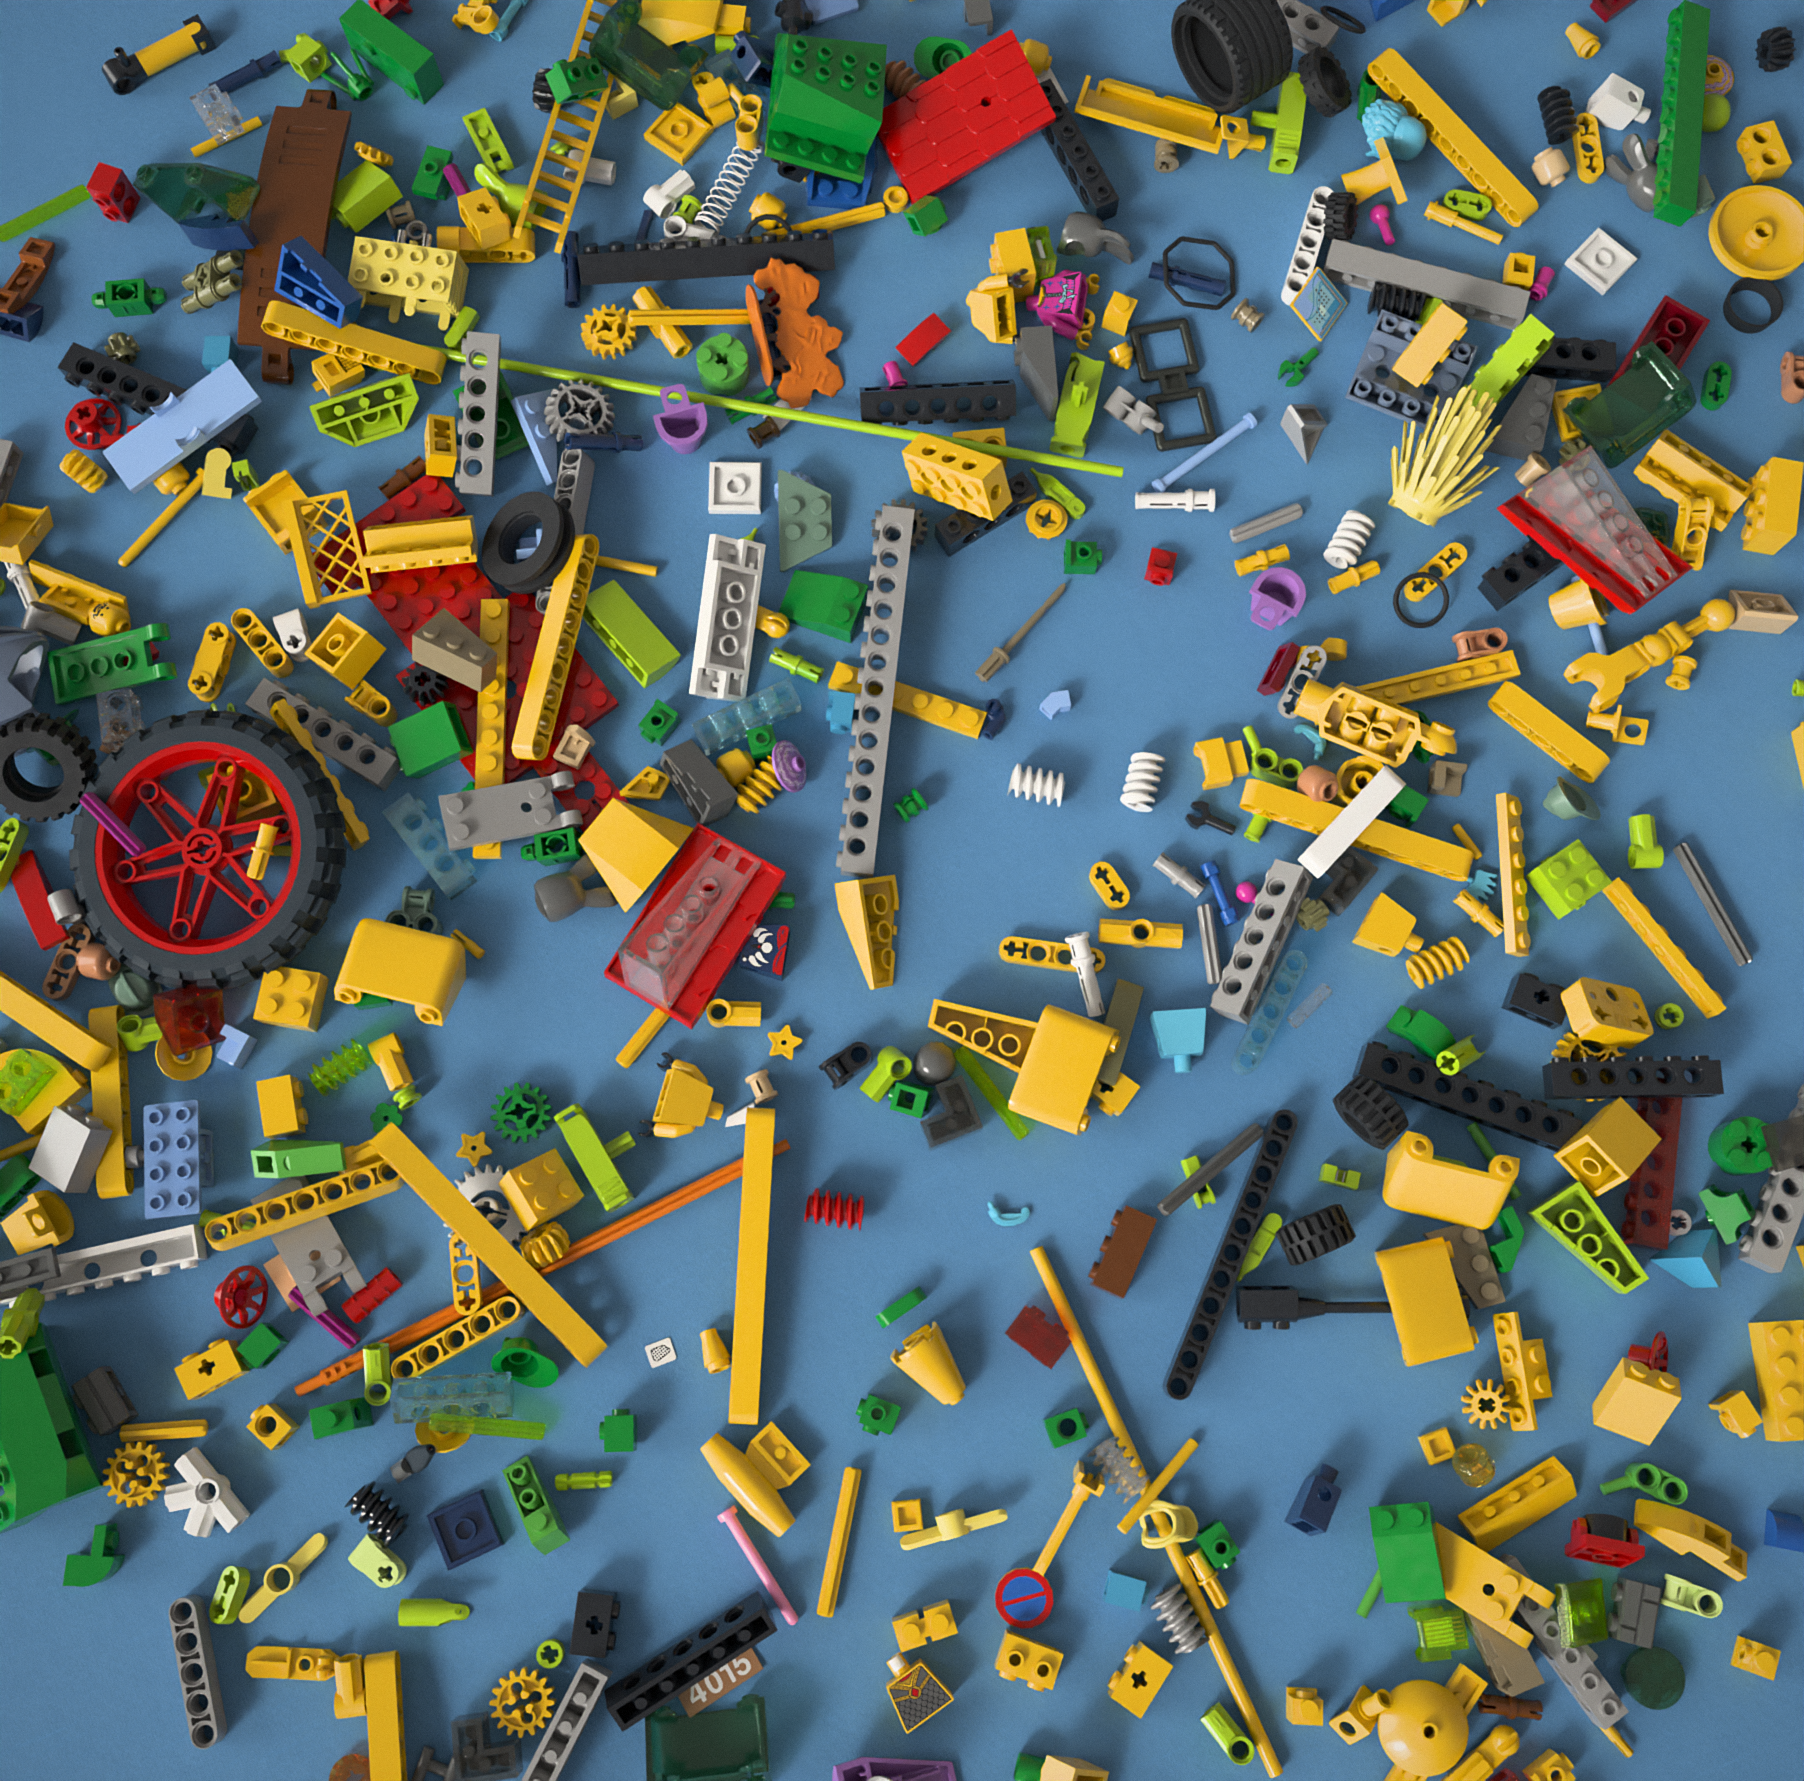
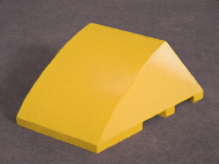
(680, 19)
(631, 847)

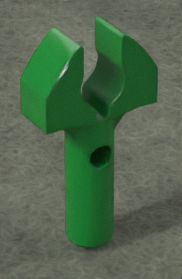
(1297, 367)

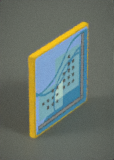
(1318, 304)

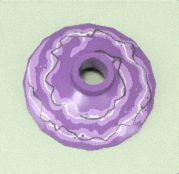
(789, 766)

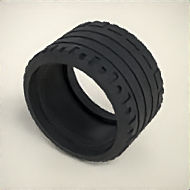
(1231, 49)

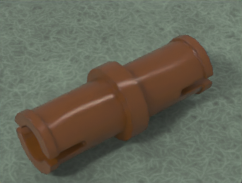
(403, 477)
(1510, 1706)

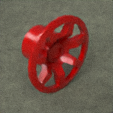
(91, 421)
(237, 1296)
(1651, 1355)

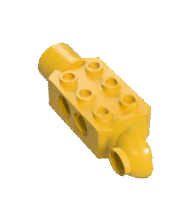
(1371, 723)

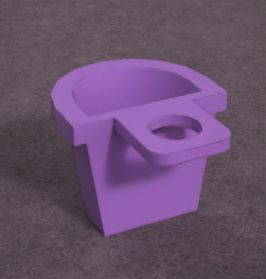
(681, 423)
(1277, 597)

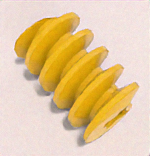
(758, 787)
(1436, 960)

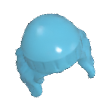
(1402, 133)

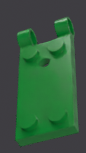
(98, 665)

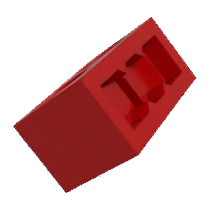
(113, 192)

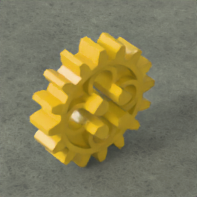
(132, 1458)
(508, 1695)

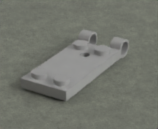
(496, 812)
(302, 1240)

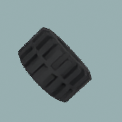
(1370, 1112)
(1315, 1234)

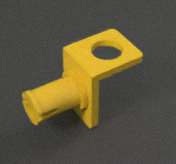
(1240, 137)
(1617, 725)
(1362, 1713)

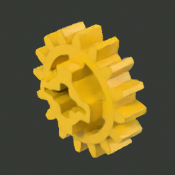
(607, 335)

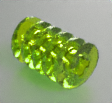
(339, 1067)

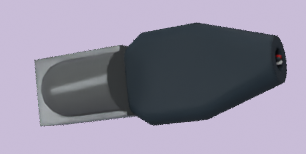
(415, 1461)

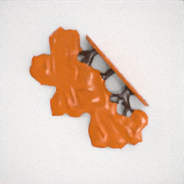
(799, 336)

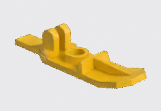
(287, 1663)

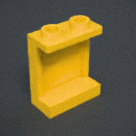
(267, 507)

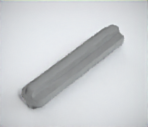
(1266, 523)
(1209, 944)

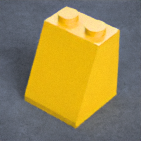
(1608, 1148)

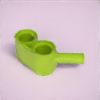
(1274, 773)

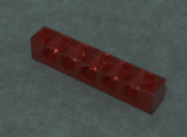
(1661, 1178)

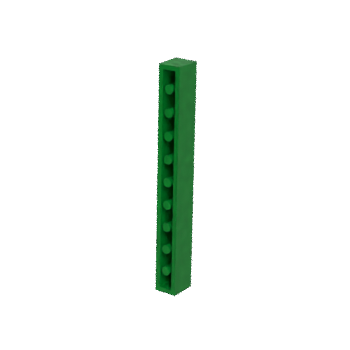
(1682, 113)

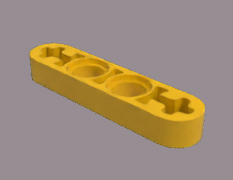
(1051, 948)

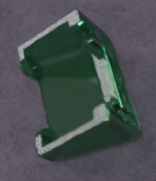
(642, 58)
(188, 186)
(1633, 407)
(710, 1744)

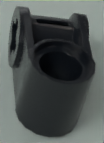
(845, 1065)

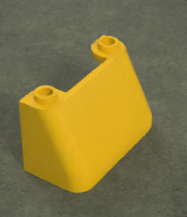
(403, 967)
(1062, 1069)
(1443, 1189)
(1425, 1301)

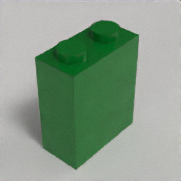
(430, 740)

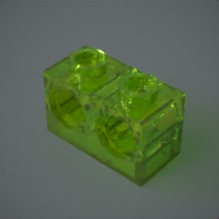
(23, 1087)

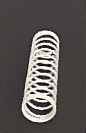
(699, 217)

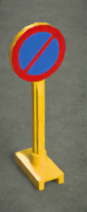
(1024, 1593)

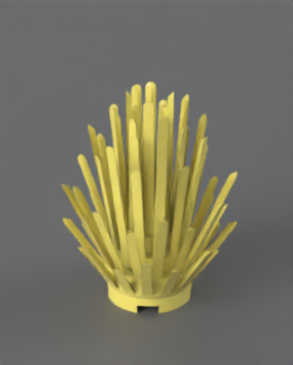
(1431, 479)

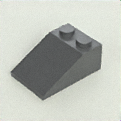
(1037, 366)

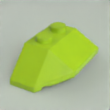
(367, 411)

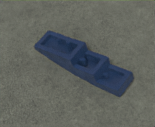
(218, 233)

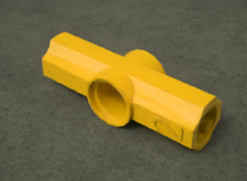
(670, 335)
(1158, 934)

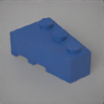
(316, 284)

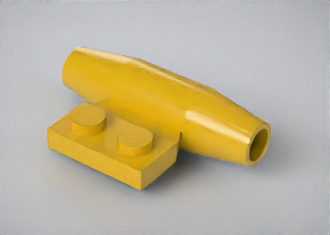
(758, 1474)

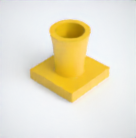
(1375, 177)

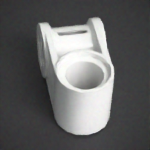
(293, 633)

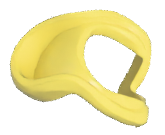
(1184, 1524)

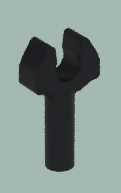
(1208, 819)

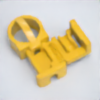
(475, 15)

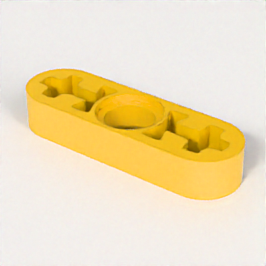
(1583, 158)
(1437, 561)
(456, 1282)

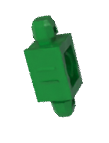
(140, 301)
(541, 852)

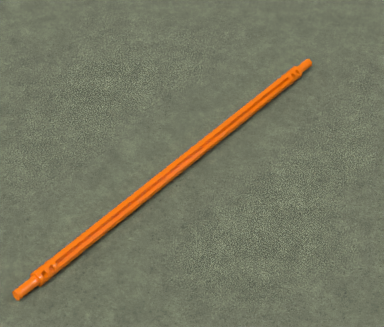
(576, 1250)

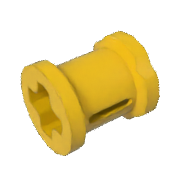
(1681, 672)

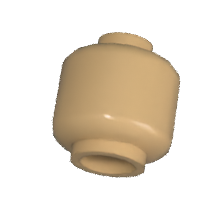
(1550, 167)

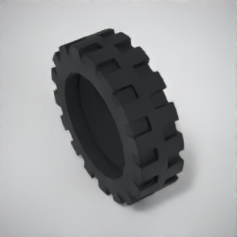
(1328, 96)

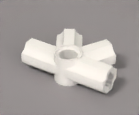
(196, 1495)

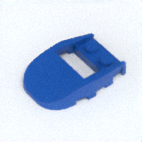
(843, 193)

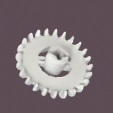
(489, 1182)

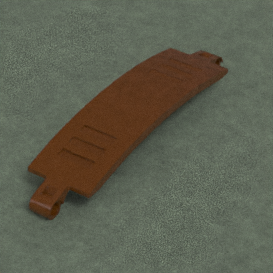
(294, 200)

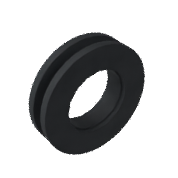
(549, 555)

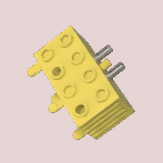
(408, 273)

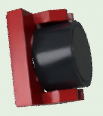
(1604, 1541)

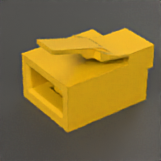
(336, 374)

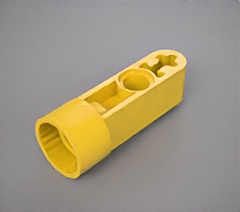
(511, 251)

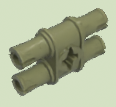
(212, 282)

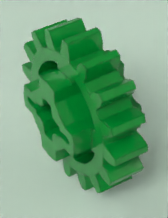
(533, 1110)

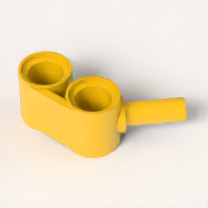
(750, 120)

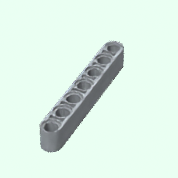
(573, 493)

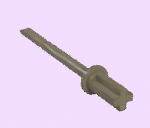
(999, 656)

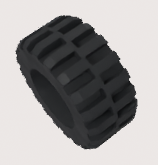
(66, 746)

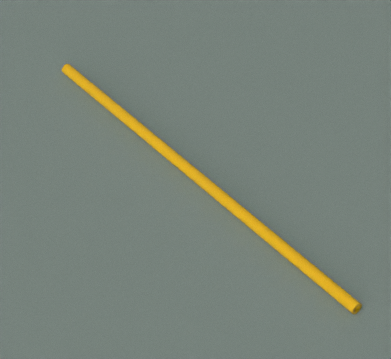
(1159, 1518)

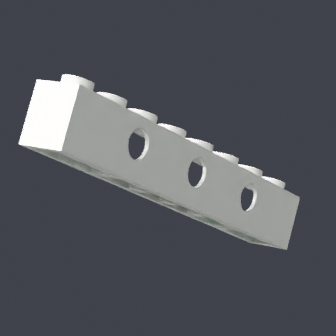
(122, 1260)

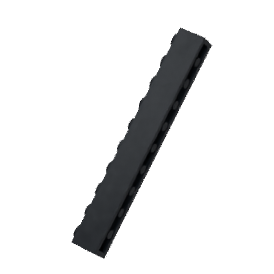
(704, 257)

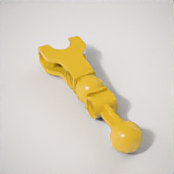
(1613, 671)

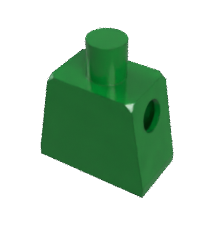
(340, 1418)

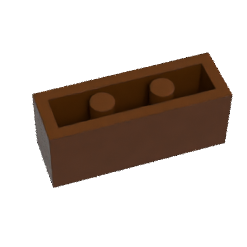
(1122, 1251)

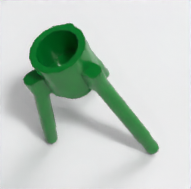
(359, 86)

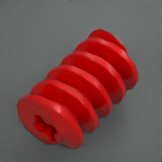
(835, 1209)

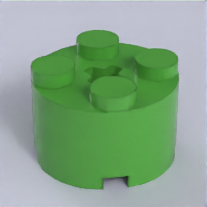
(723, 365)

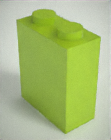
(363, 196)

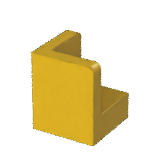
(1446, 10)

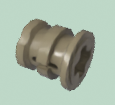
(1166, 156)
(1248, 315)

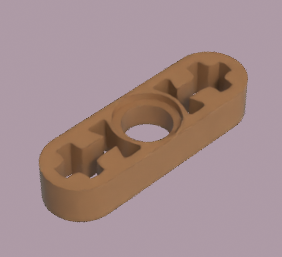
(57, 964)

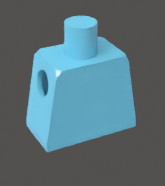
(1179, 1035)

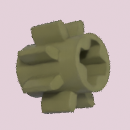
(122, 348)
(1571, 449)
(1312, 914)

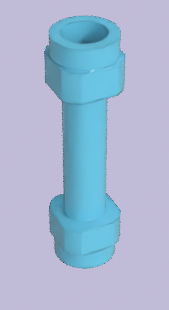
(501, 29)

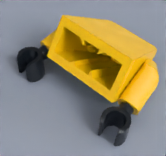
(994, 306)
(682, 1101)

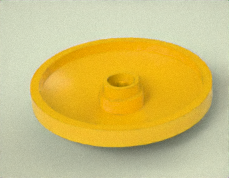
(1758, 232)

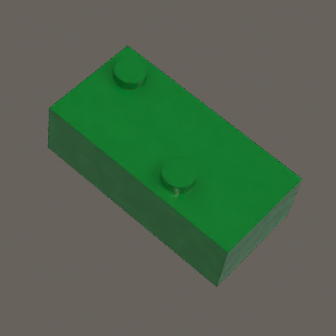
(392, 51)

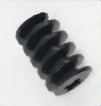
(1557, 114)
(1395, 304)
(378, 1513)

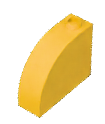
(64, 1088)

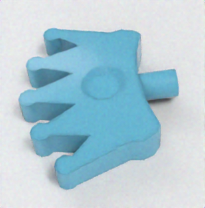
(1480, 883)

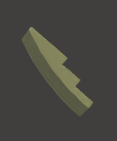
(1121, 1016)

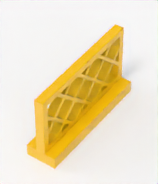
(306, 560)

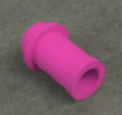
(1539, 287)
(893, 374)

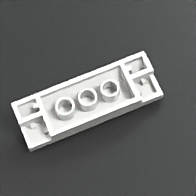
(727, 618)

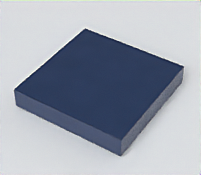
(465, 1529)

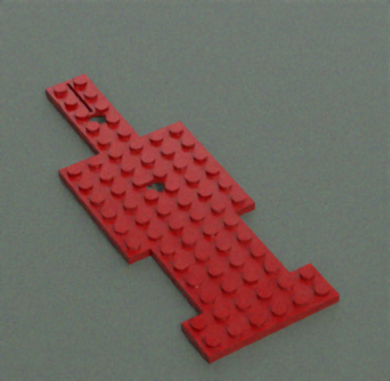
(416, 595)

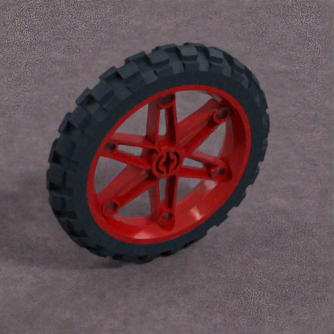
(313, 871)

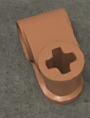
(1792, 377)
(1475, 645)

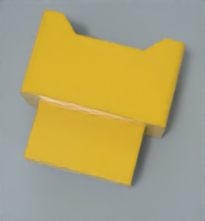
(1221, 761)

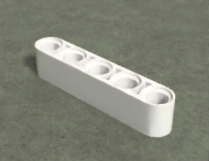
(1309, 235)
(1351, 821)

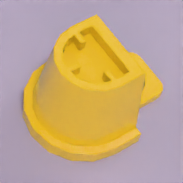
(1578, 606)
(39, 1223)

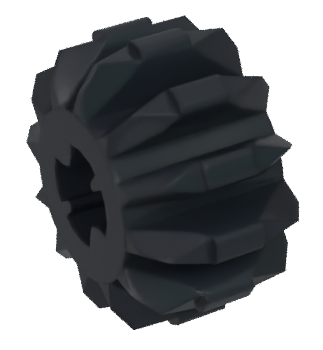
(1775, 49)
(542, 93)
(429, 690)

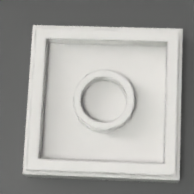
(1600, 261)
(735, 488)

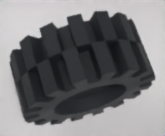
(1340, 216)

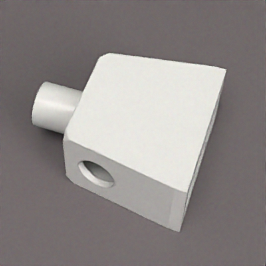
(1617, 103)

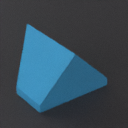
(1692, 1259)

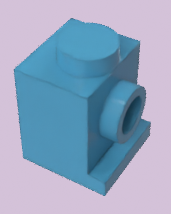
(841, 711)

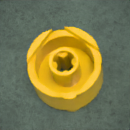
(1351, 772)

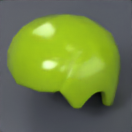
(1715, 112)

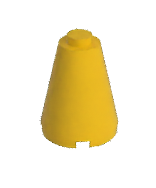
(931, 1364)

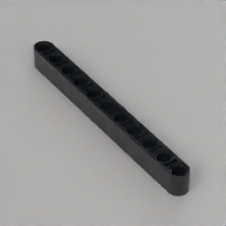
(1220, 1263)

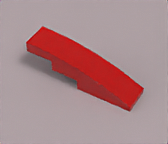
(32, 890)

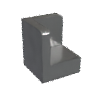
(978, 13)

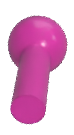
(1379, 215)
(1247, 892)

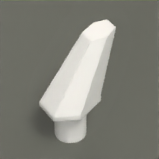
(739, 1116)

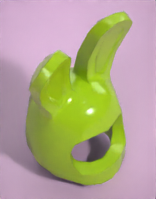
(509, 194)

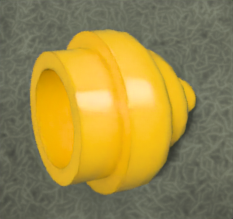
(1121, 355)

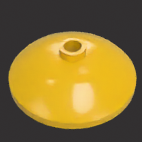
(1402, 1728)

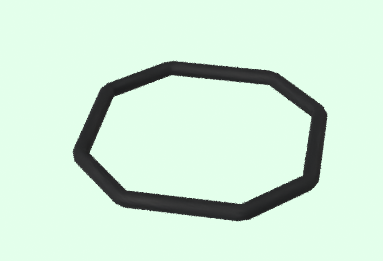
(1221, 251)

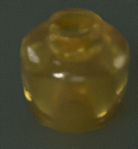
(1473, 1465)

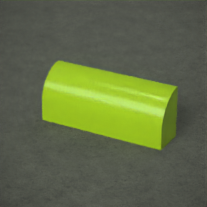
(629, 634)

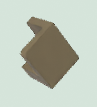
(1445, 778)

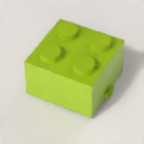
(1568, 879)

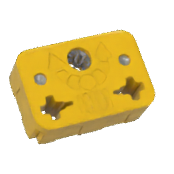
(1607, 1013)

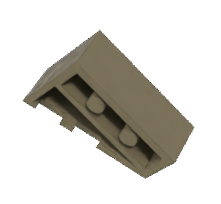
(454, 651)
(1507, 1663)

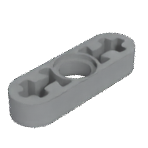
(1297, 671)

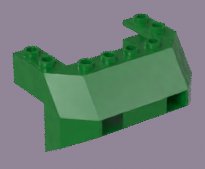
(41, 1436)

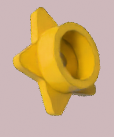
(788, 1049)
(481, 1148)

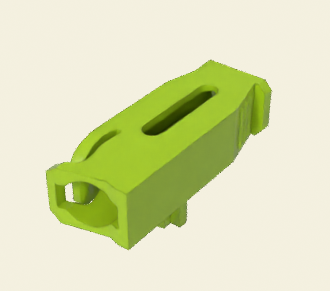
(1286, 124)
(1076, 405)
(597, 1157)

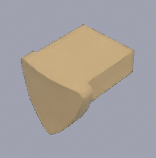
(574, 746)

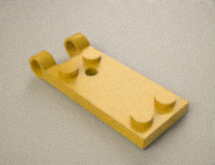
(1467, 1572)

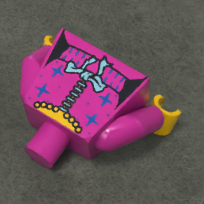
(1063, 303)

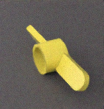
(950, 1526)
(269, 1591)

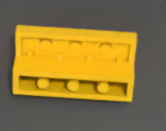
(1684, 471)
(420, 544)

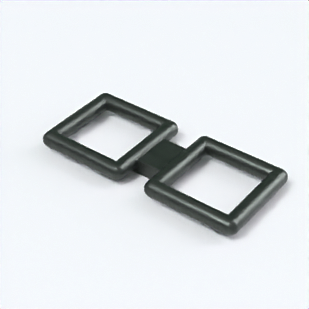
(1173, 383)

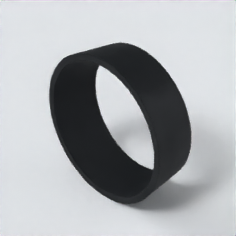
(1762, 287)

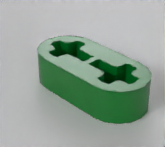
(1710, 384)
(901, 1307)

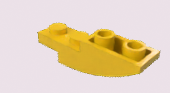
(1692, 1533)

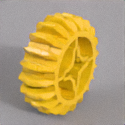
(1573, 1044)

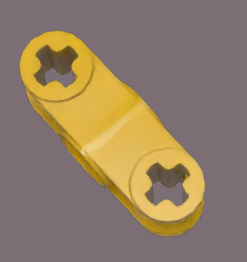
(1693, 515)
(212, 662)

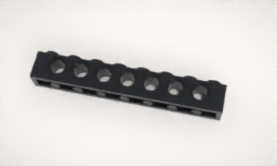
(139, 390)
(1563, 1121)

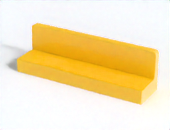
(1518, 1504)

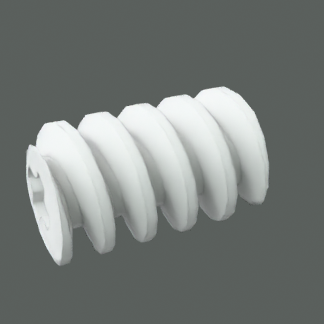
(1349, 539)
(1140, 779)
(1037, 784)

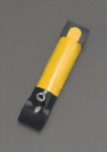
(126, 71)

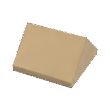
(1761, 612)

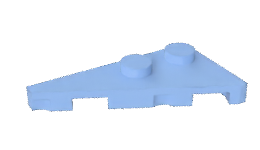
(543, 444)

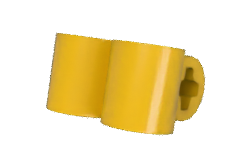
(713, 99)

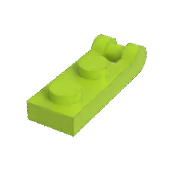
(487, 140)

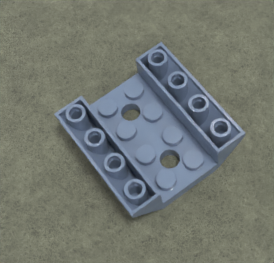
(1395, 394)

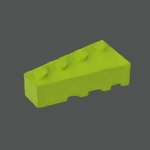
(1512, 360)
(1585, 1232)

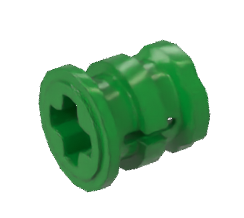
(910, 805)

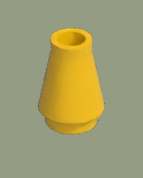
(1583, 41)
(714, 1352)

